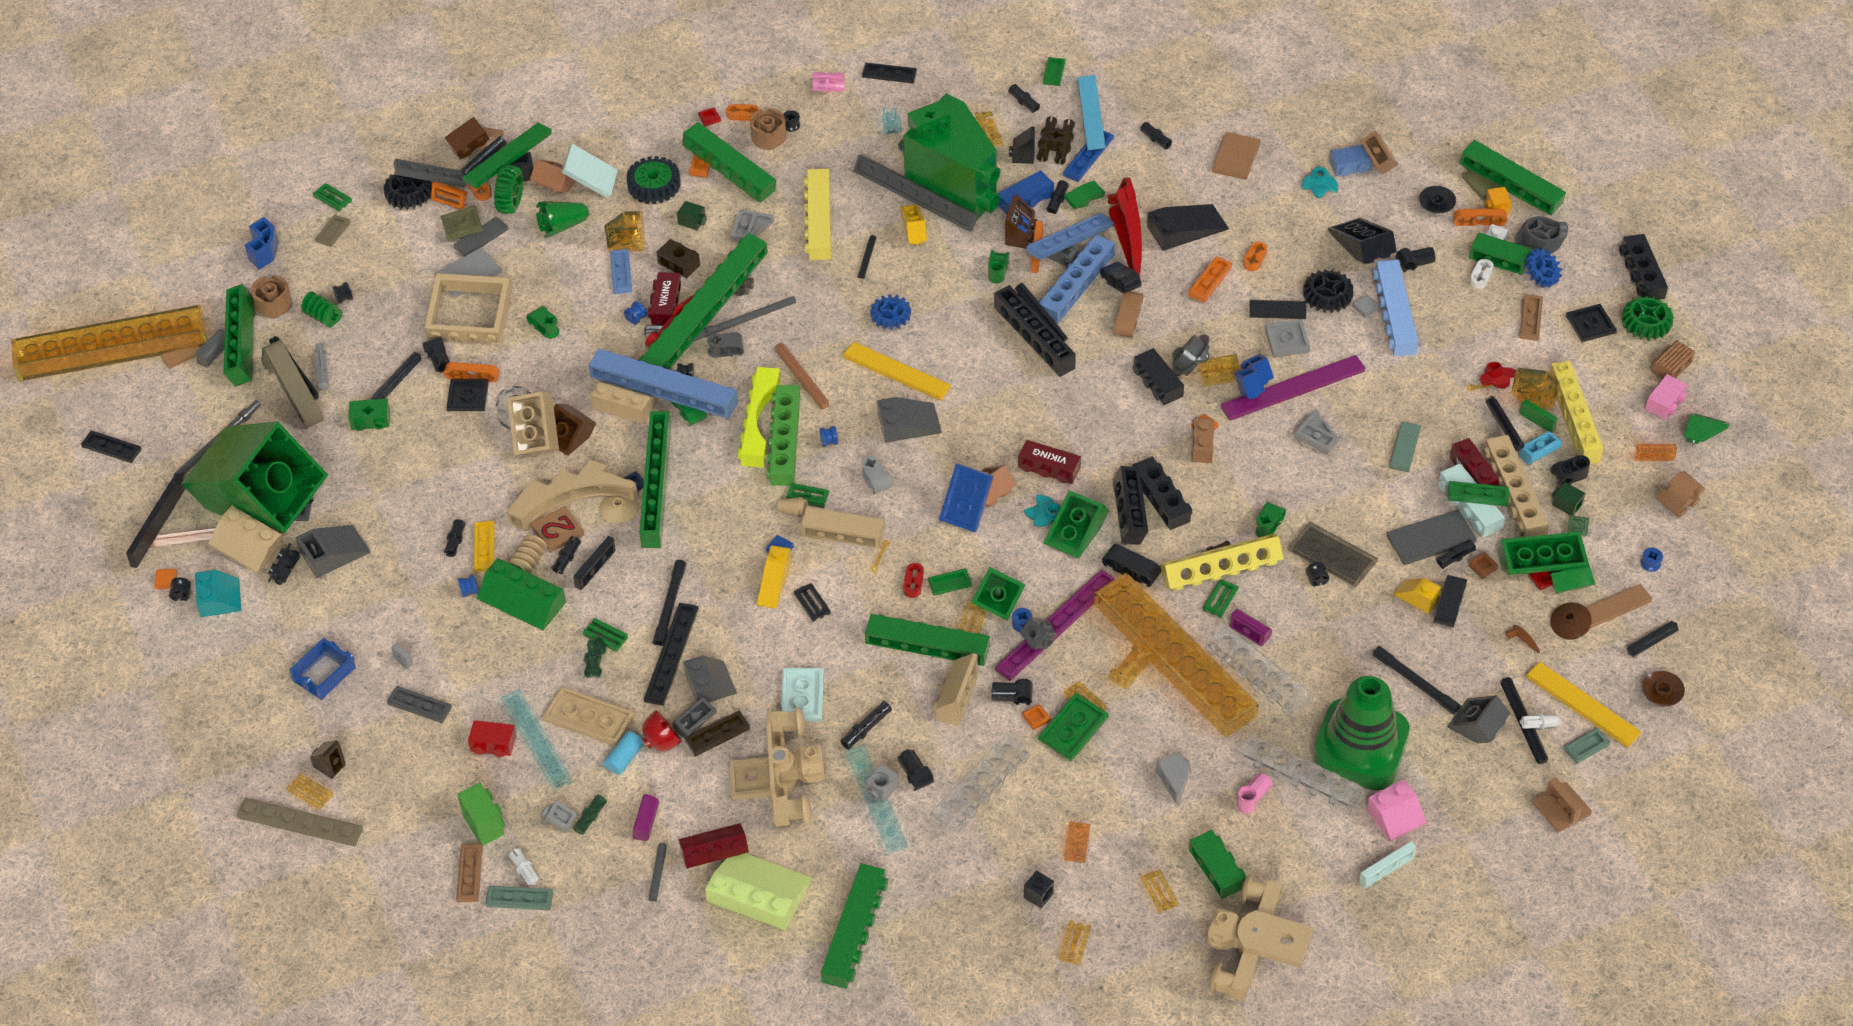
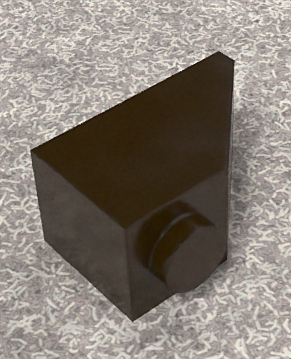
(328, 758)

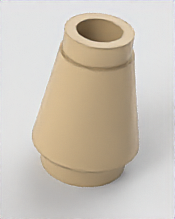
(793, 506)

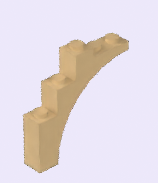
(566, 487)

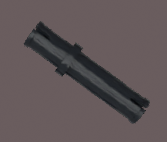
(849, 740)

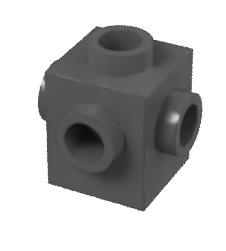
(1038, 633)

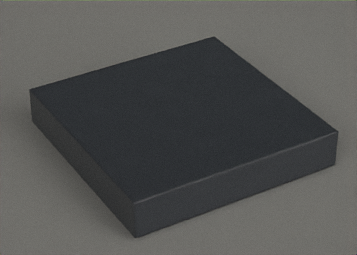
(1591, 322)
(467, 394)

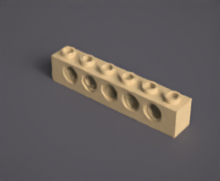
(1522, 499)

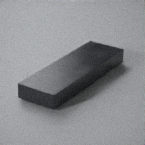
(889, 73)
(1277, 309)
(111, 446)
(594, 563)

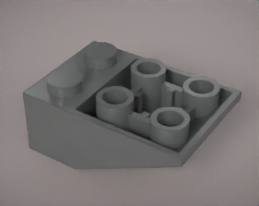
(331, 548)

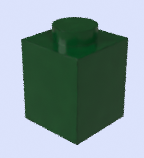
(691, 215)
(1568, 498)

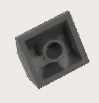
(708, 678)
(1480, 718)

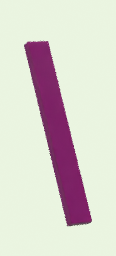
(1294, 387)
(1060, 620)

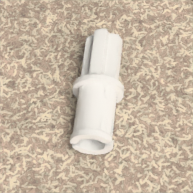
(1540, 721)
(524, 867)

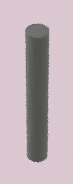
(657, 872)

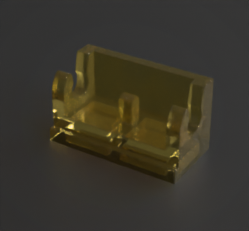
(989, 127)
(1219, 370)
(1131, 667)

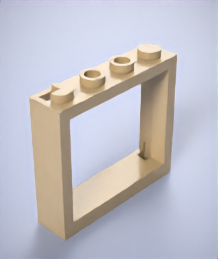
(469, 283)

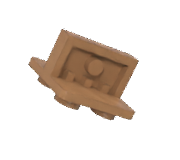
(1561, 805)

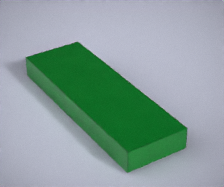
(1478, 493)

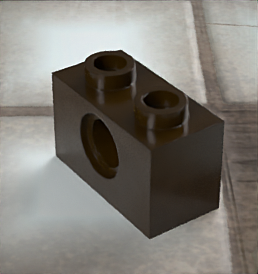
(678, 258)

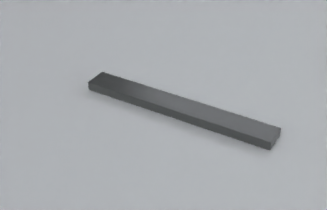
(915, 193)

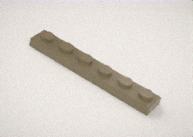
(299, 822)

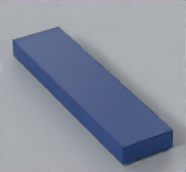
(1085, 160)

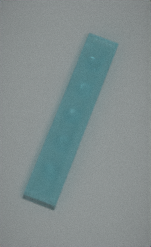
(536, 740)
(881, 812)

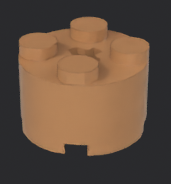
(768, 128)
(271, 296)
(1681, 493)

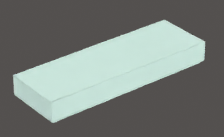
(1387, 865)

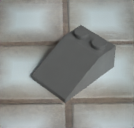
(907, 418)

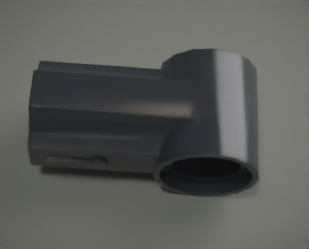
(1411, 259)
(437, 353)
(1019, 692)
(916, 772)

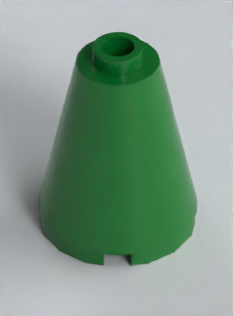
(560, 216)

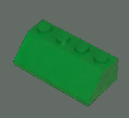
(1542, 553)
(521, 594)

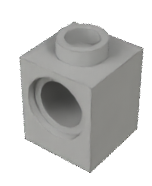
(884, 777)

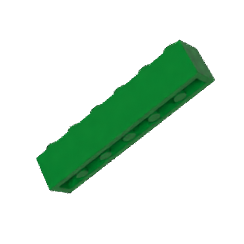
(729, 162)
(1513, 177)
(238, 335)
(925, 639)
(853, 926)

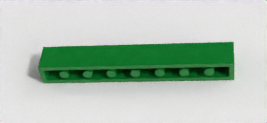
(655, 479)

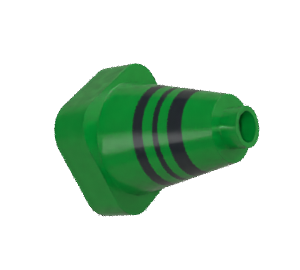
(1363, 735)

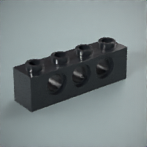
(1643, 267)
(1163, 494)
(1130, 505)

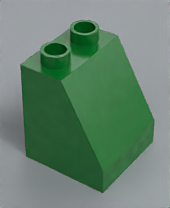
(956, 161)
(257, 472)

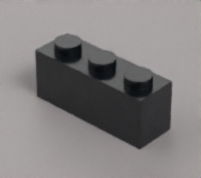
(1158, 377)

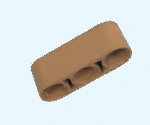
(1128, 314)

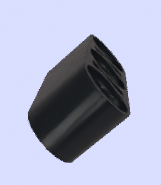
(1121, 277)
(1135, 565)
(1450, 601)

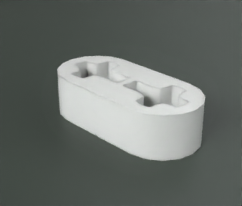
(1477, 272)

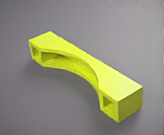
(753, 444)

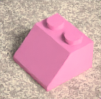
(1396, 810)

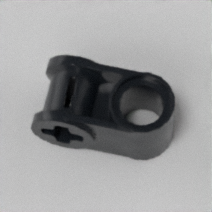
(1571, 469)

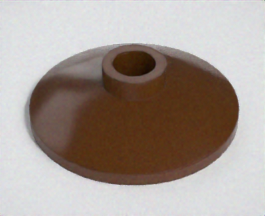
(1572, 628)
(1666, 682)

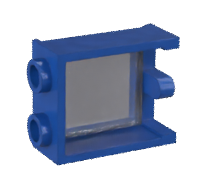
(322, 668)

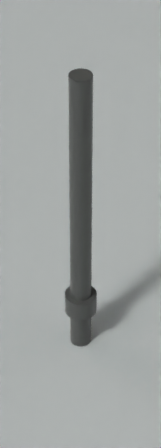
(746, 317)
(243, 415)

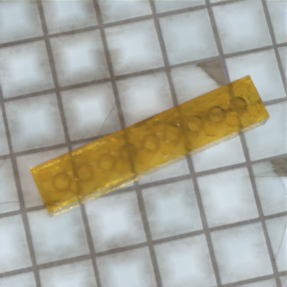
(108, 343)
(1177, 655)

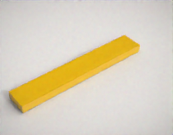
(897, 371)
(1583, 704)

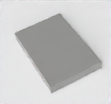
(476, 264)

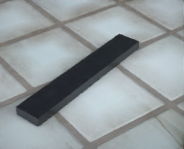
(155, 521)
(671, 654)

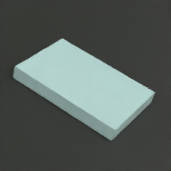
(589, 171)
(804, 690)

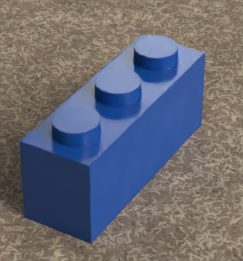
(1030, 190)

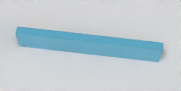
(1091, 112)

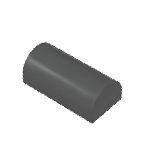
(211, 349)
(693, 717)

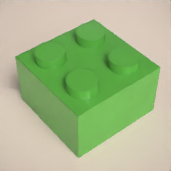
(481, 813)

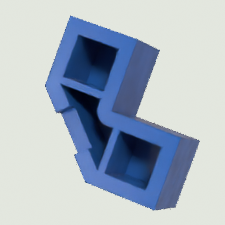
(264, 244)
(1253, 376)

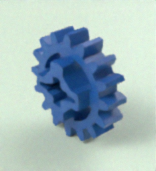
(1543, 267)
(890, 312)

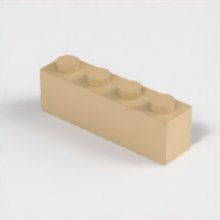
(842, 527)

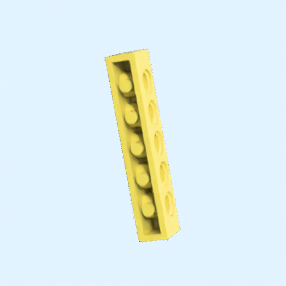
(1576, 412)
(1172, 569)

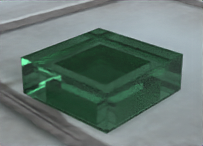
(1578, 524)

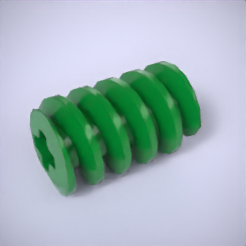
(321, 309)

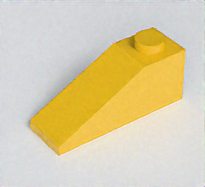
(913, 224)
(774, 576)

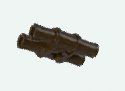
(1055, 140)

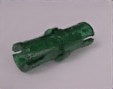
(590, 813)

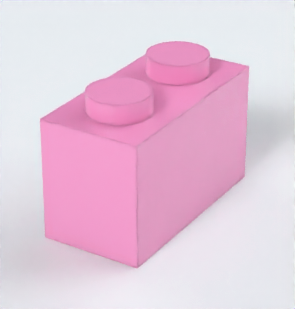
(1666, 397)

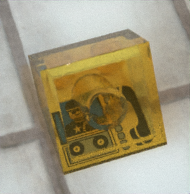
(626, 232)
(1536, 387)

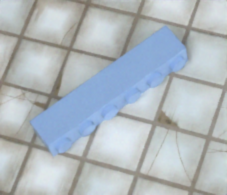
(1395, 307)

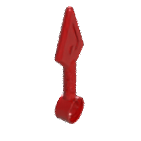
(654, 336)

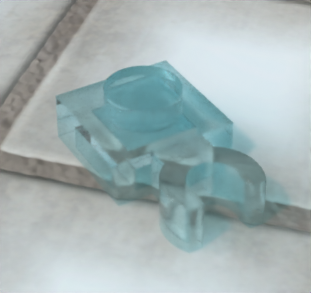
(891, 121)

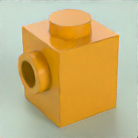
(1498, 199)

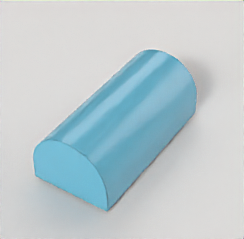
(1540, 447)
(623, 753)

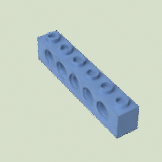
(1077, 277)

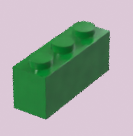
(1500, 252)
(1217, 863)

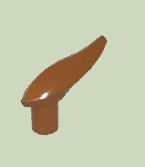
(1523, 635)

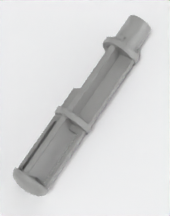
(321, 367)

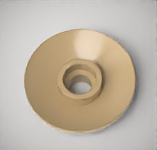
(618, 513)

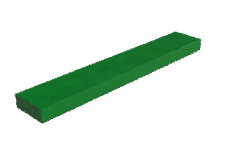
(507, 155)

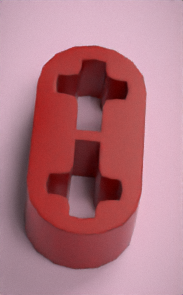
(909, 579)

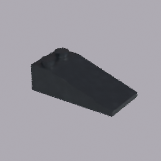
(1184, 224)
(1364, 239)

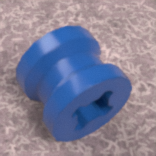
(635, 313)
(828, 436)
(1651, 559)
(468, 586)
(1023, 614)

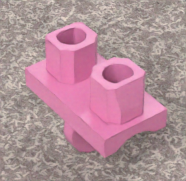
(828, 82)

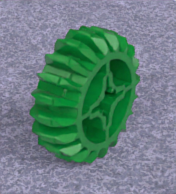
(508, 189)
(1647, 321)

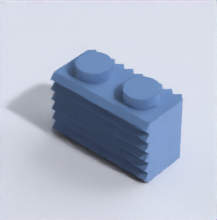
(1349, 160)

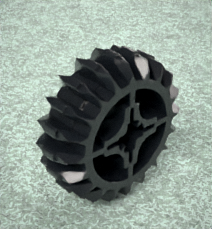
(408, 192)
(1328, 290)

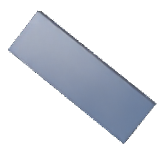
(621, 271)

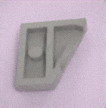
(750, 222)
(1317, 433)

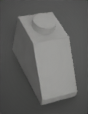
(1174, 774)

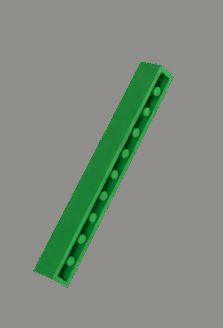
(706, 302)

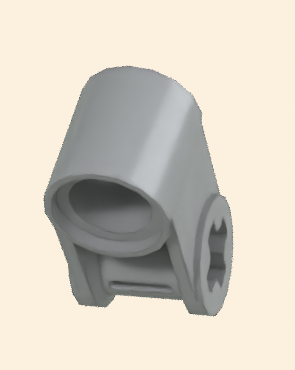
(875, 474)

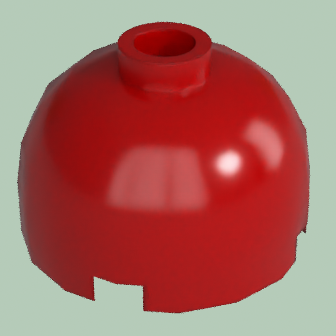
(659, 733)

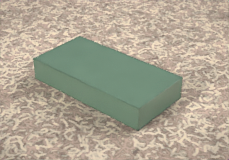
(1586, 745)

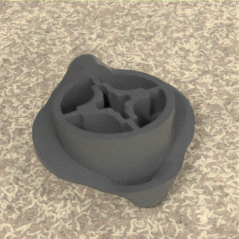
(1542, 233)
(1190, 355)

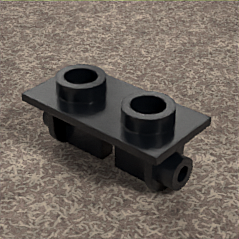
(279, 571)

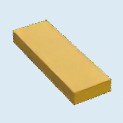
(483, 545)

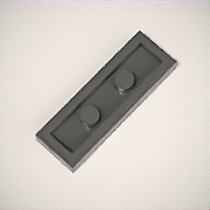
(491, 230)
(419, 704)

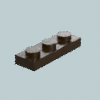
(717, 733)

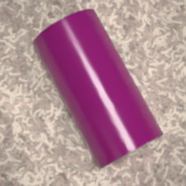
(1250, 627)
(645, 817)

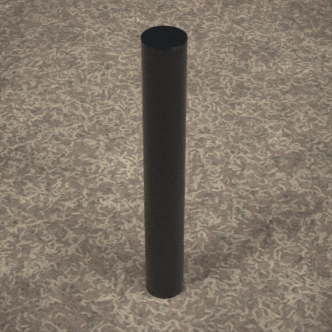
(866, 258)

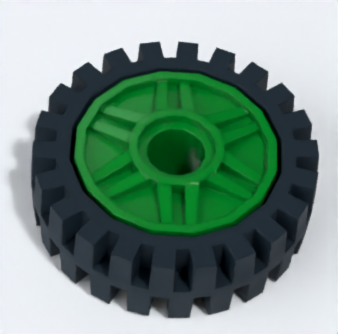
(653, 180)

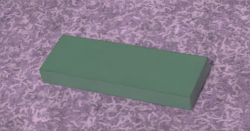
(1405, 446)
(519, 898)

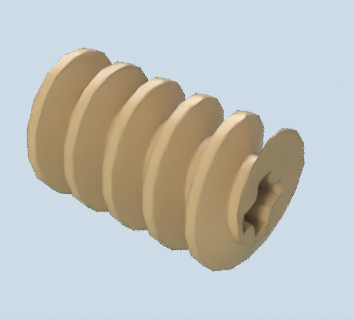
(528, 553)

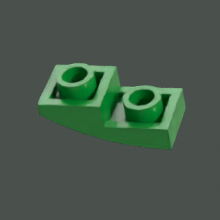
(1084, 194)
(1572, 579)

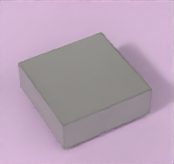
(1365, 306)
(401, 656)

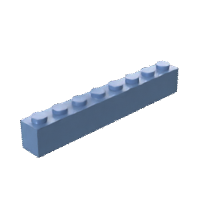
(663, 383)

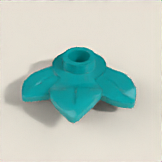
(1320, 184)
(1042, 512)

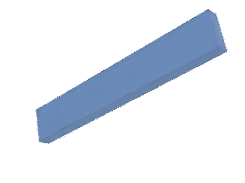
(1069, 236)

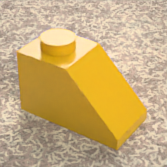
(1419, 593)

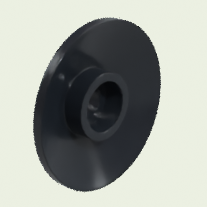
(1437, 199)

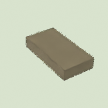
(332, 230)

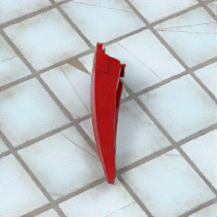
(1127, 223)

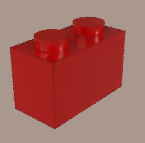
(492, 738)

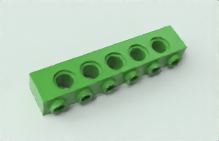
(785, 435)

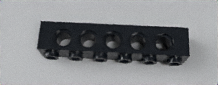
(1034, 330)

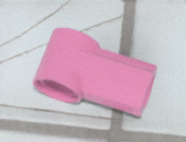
(1252, 793)

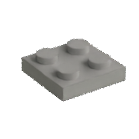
(1287, 338)

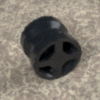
(792, 120)
(342, 292)
(686, 369)
(1317, 574)
(180, 589)

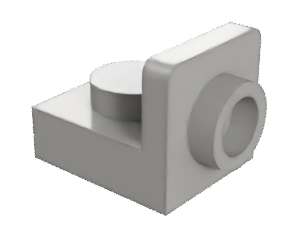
(558, 815)

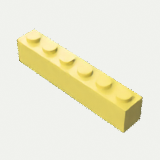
(818, 213)

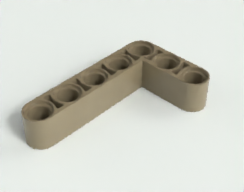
(278, 361)

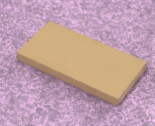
(589, 716)

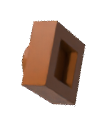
(1483, 565)

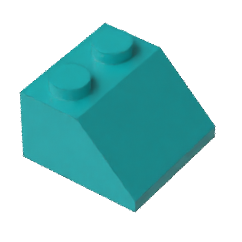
(217, 593)

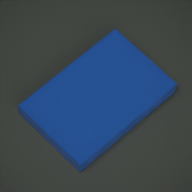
(966, 497)

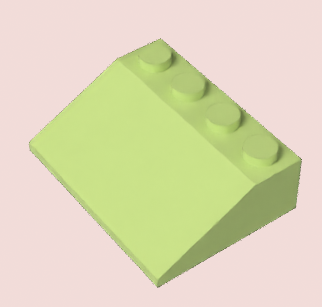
(757, 889)

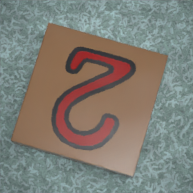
(557, 528)

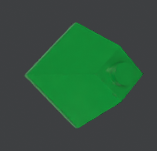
(1703, 427)
(998, 593)

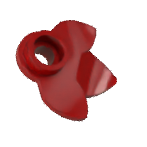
(1497, 375)

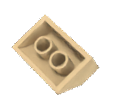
(622, 402)
(533, 423)
(245, 539)
(956, 690)

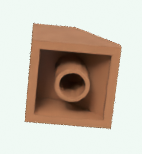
(549, 174)
(1000, 485)

